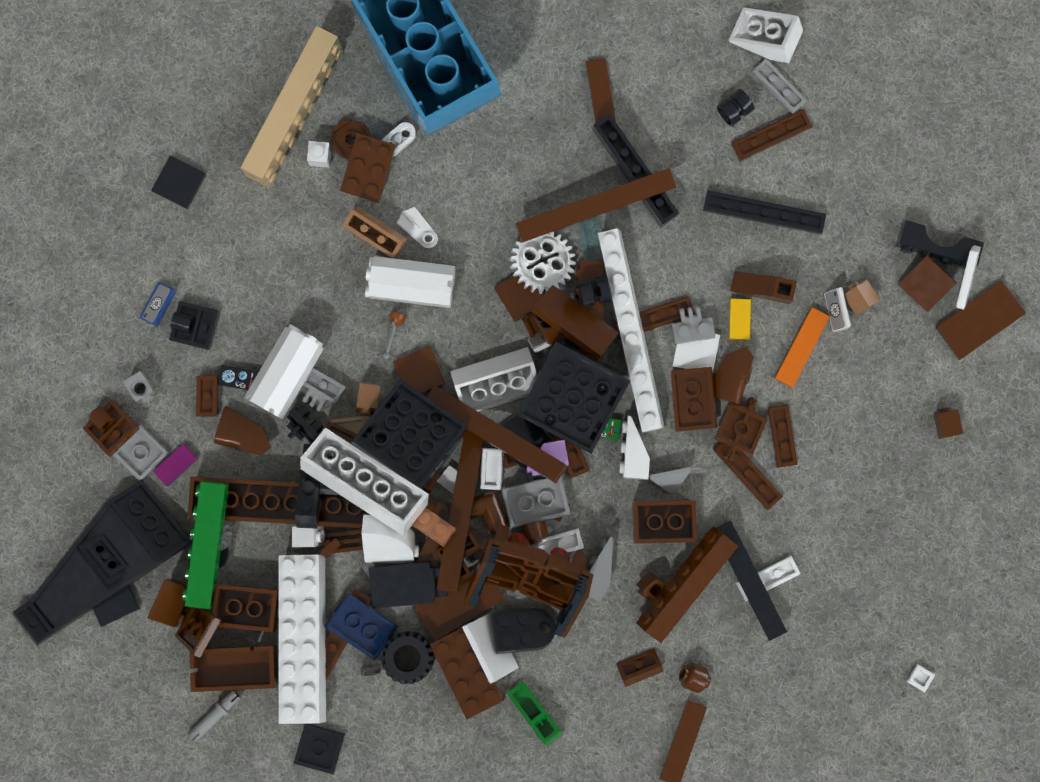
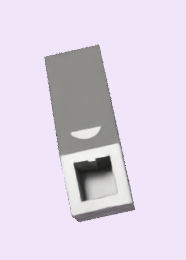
(601, 568)

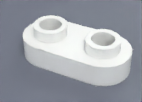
(395, 137)

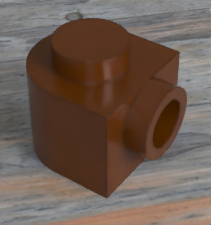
(535, 531)
(650, 586)

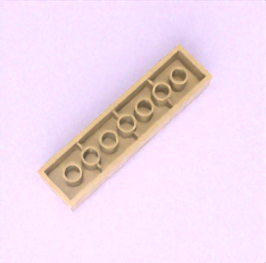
(292, 107)

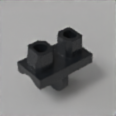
(299, 426)

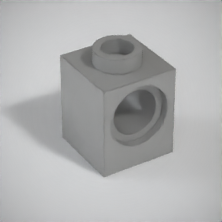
(132, 384)

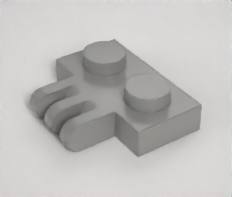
(692, 327)
(322, 389)

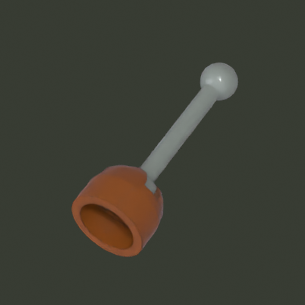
(396, 319)

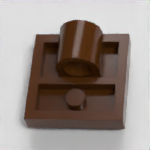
(110, 427)

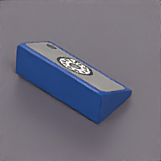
(158, 304)

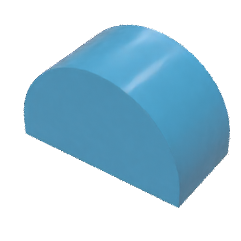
(428, 59)

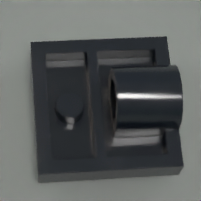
(193, 325)

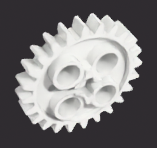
(550, 275)

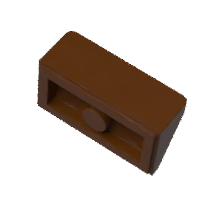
(639, 667)

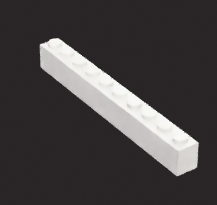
(631, 330)

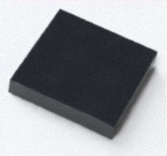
(178, 182)
(319, 748)

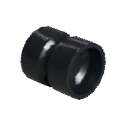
(737, 106)
(587, 292)

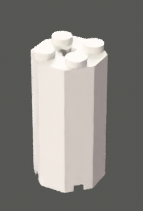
(410, 281)
(284, 371)

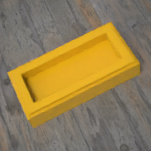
(739, 319)

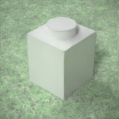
(319, 154)
(308, 537)

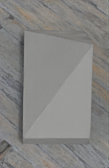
(670, 480)

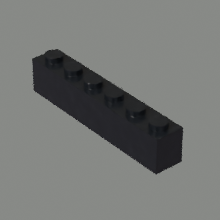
(632, 167)

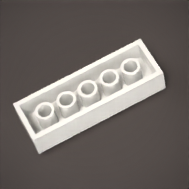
(364, 481)

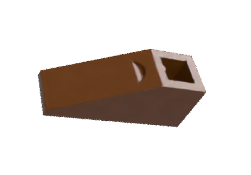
(764, 287)

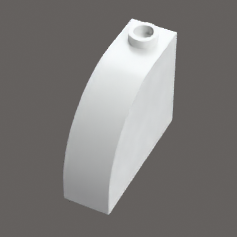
(386, 545)

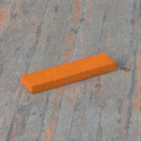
(802, 347)

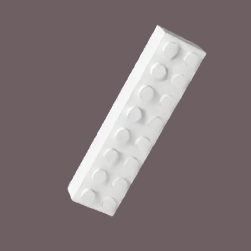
(302, 639)

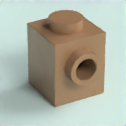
(861, 296)
(367, 399)

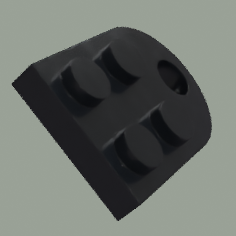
(520, 630)

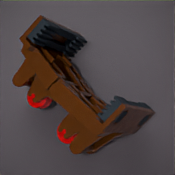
(525, 575)

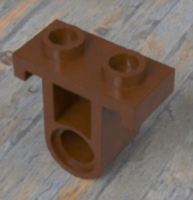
(534, 324)

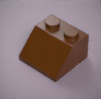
(169, 604)

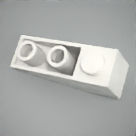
(635, 455)

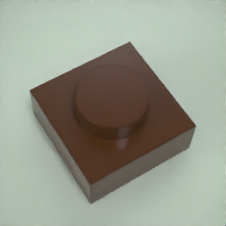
(330, 547)

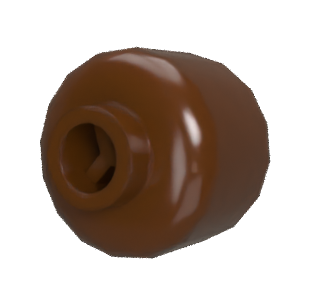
(694, 677)

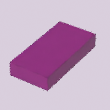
(175, 465)

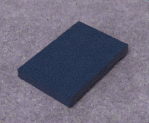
(361, 626)

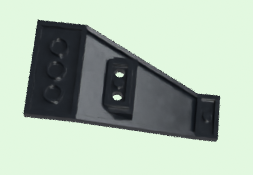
(134, 537)

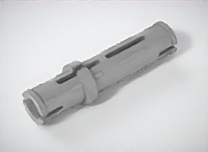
(221, 708)

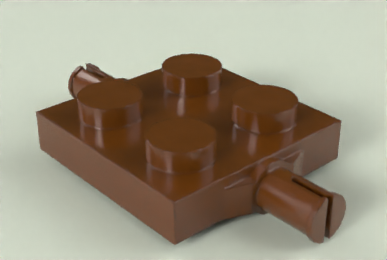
(740, 429)

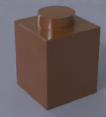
(948, 423)

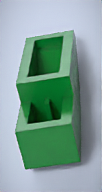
(535, 714)

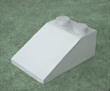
(767, 33)

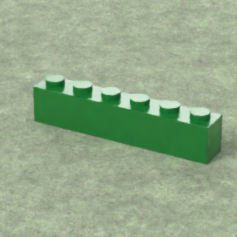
(206, 544)

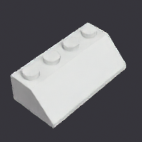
(495, 380)

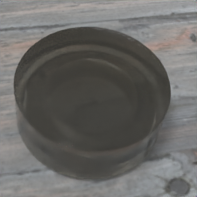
(369, 670)

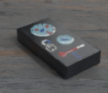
(236, 377)

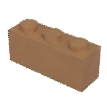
(375, 232)

